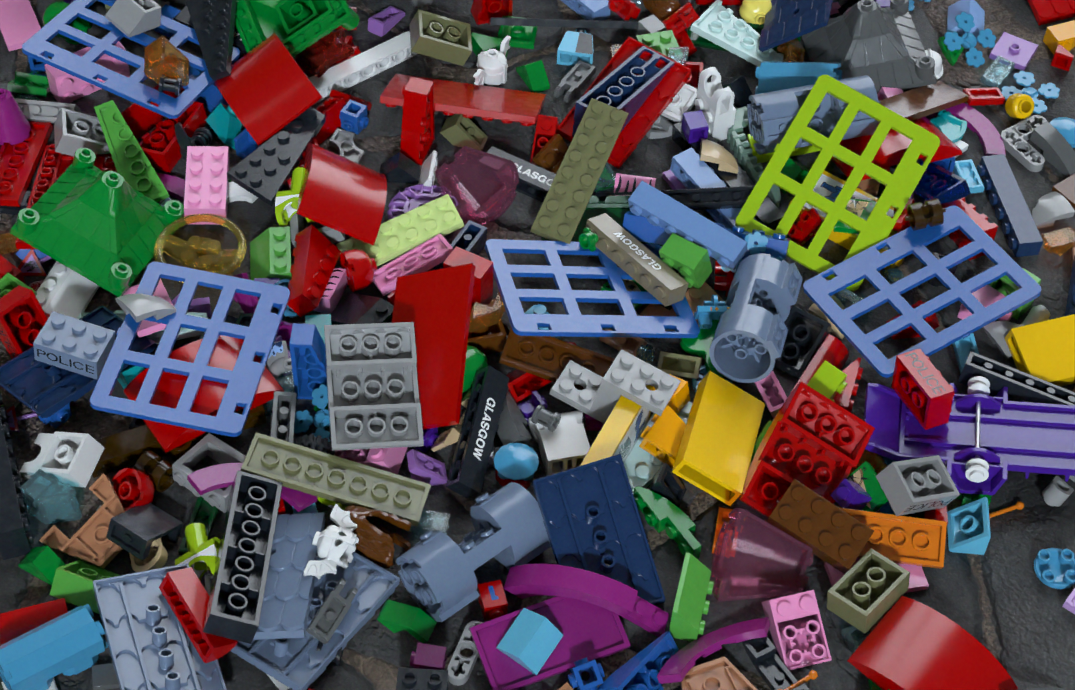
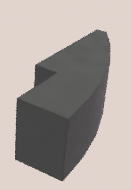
(1055, 147)
(512, 423)

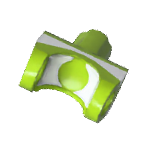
(287, 200)
(201, 552)

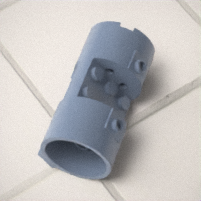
(774, 111)
(754, 327)
(443, 573)

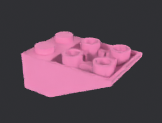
(382, 458)
(797, 629)

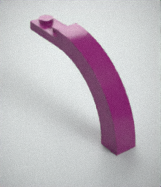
(586, 586)

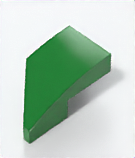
(951, 56)

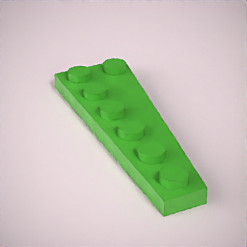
(128, 154)

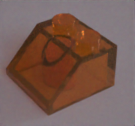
(165, 59)

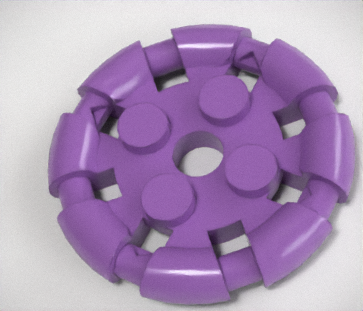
(419, 196)

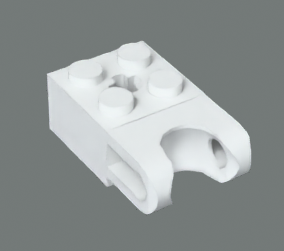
(715, 104)
(67, 456)

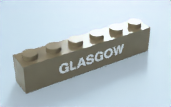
(637, 260)

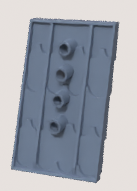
(286, 589)
(147, 638)
(296, 660)

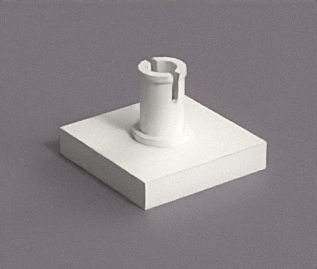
(681, 103)

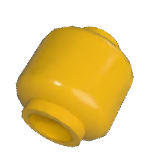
(1019, 106)

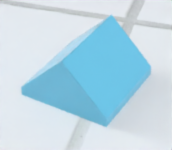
(969, 528)
(530, 640)

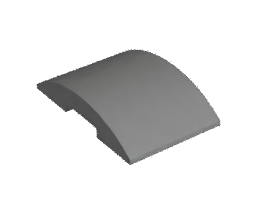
(372, 386)

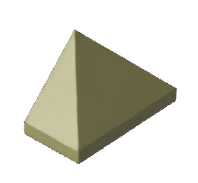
(679, 365)

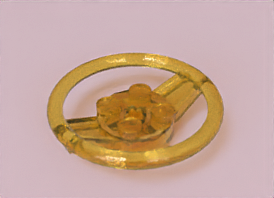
(201, 252)

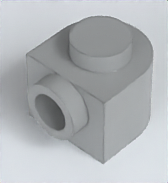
(1056, 492)

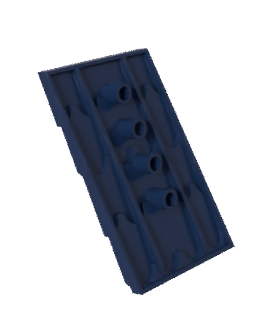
(793, 19)
(50, 388)
(597, 522)

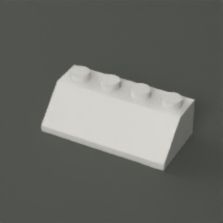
(65, 292)

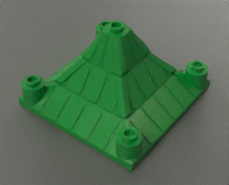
(294, 21)
(96, 224)

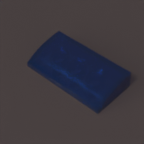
(941, 184)

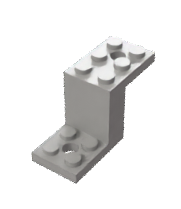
(624, 377)

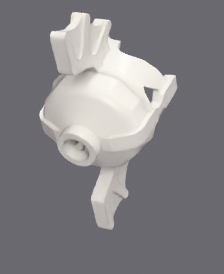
(492, 65)
(333, 545)

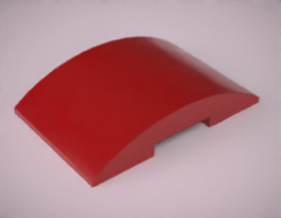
(267, 89)
(895, 146)
(342, 194)
(209, 393)
(805, 442)
(927, 651)

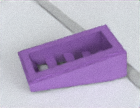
(384, 21)

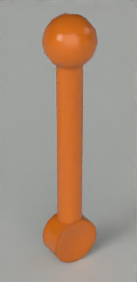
(1019, 505)
(811, 675)

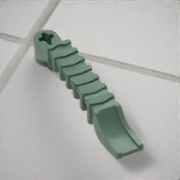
(744, 153)

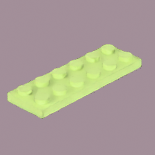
(409, 230)

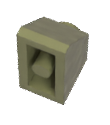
(463, 132)

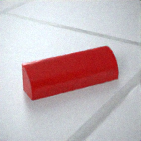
(331, 109)
(142, 119)
(832, 351)
(523, 383)
(190, 603)
(26, 619)

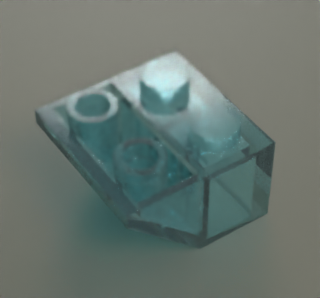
(50, 499)

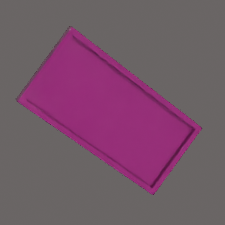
(586, 632)

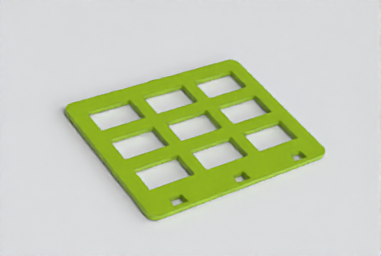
(898, 185)

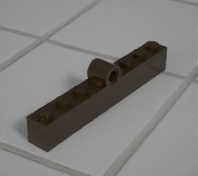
(125, 448)

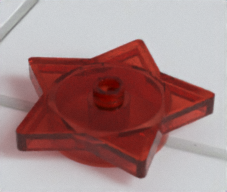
(324, 53)

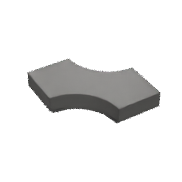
(344, 143)

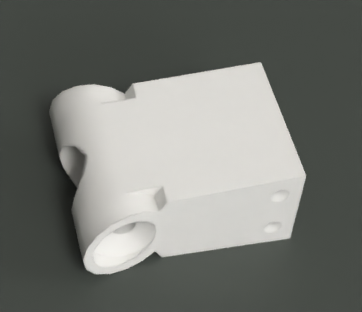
(563, 447)

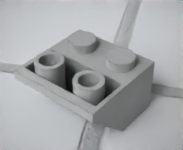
(134, 16)

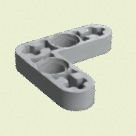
(1014, 140)
(457, 659)

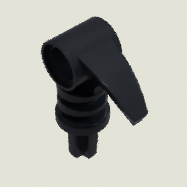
(201, 137)

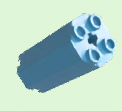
(787, 75)
(57, 647)

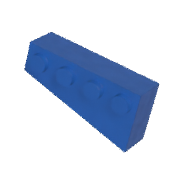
(307, 359)

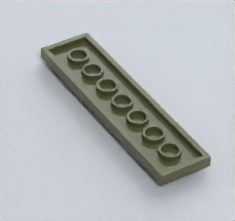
(579, 172)
(336, 478)

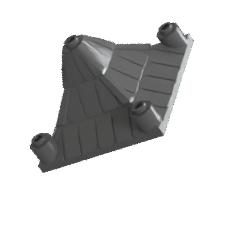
(874, 44)

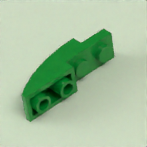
(667, 516)

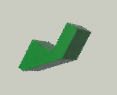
(401, 617)

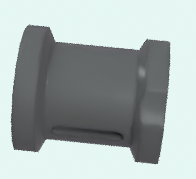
(546, 418)

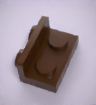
(551, 154)

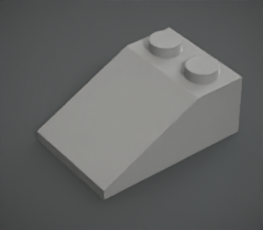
(77, 131)

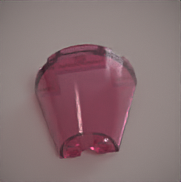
(480, 184)
(757, 560)

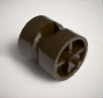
(925, 214)
(157, 469)

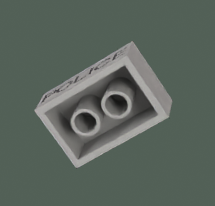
(917, 485)

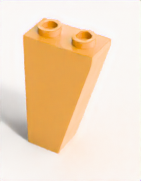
(664, 436)

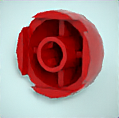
(358, 268)
(133, 488)

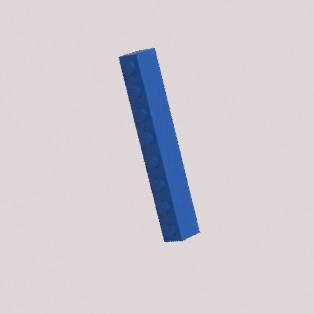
(646, 232)

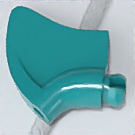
(950, 125)

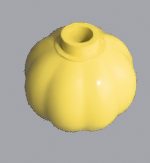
(755, 11)

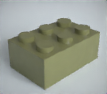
(440, 37)
(868, 590)

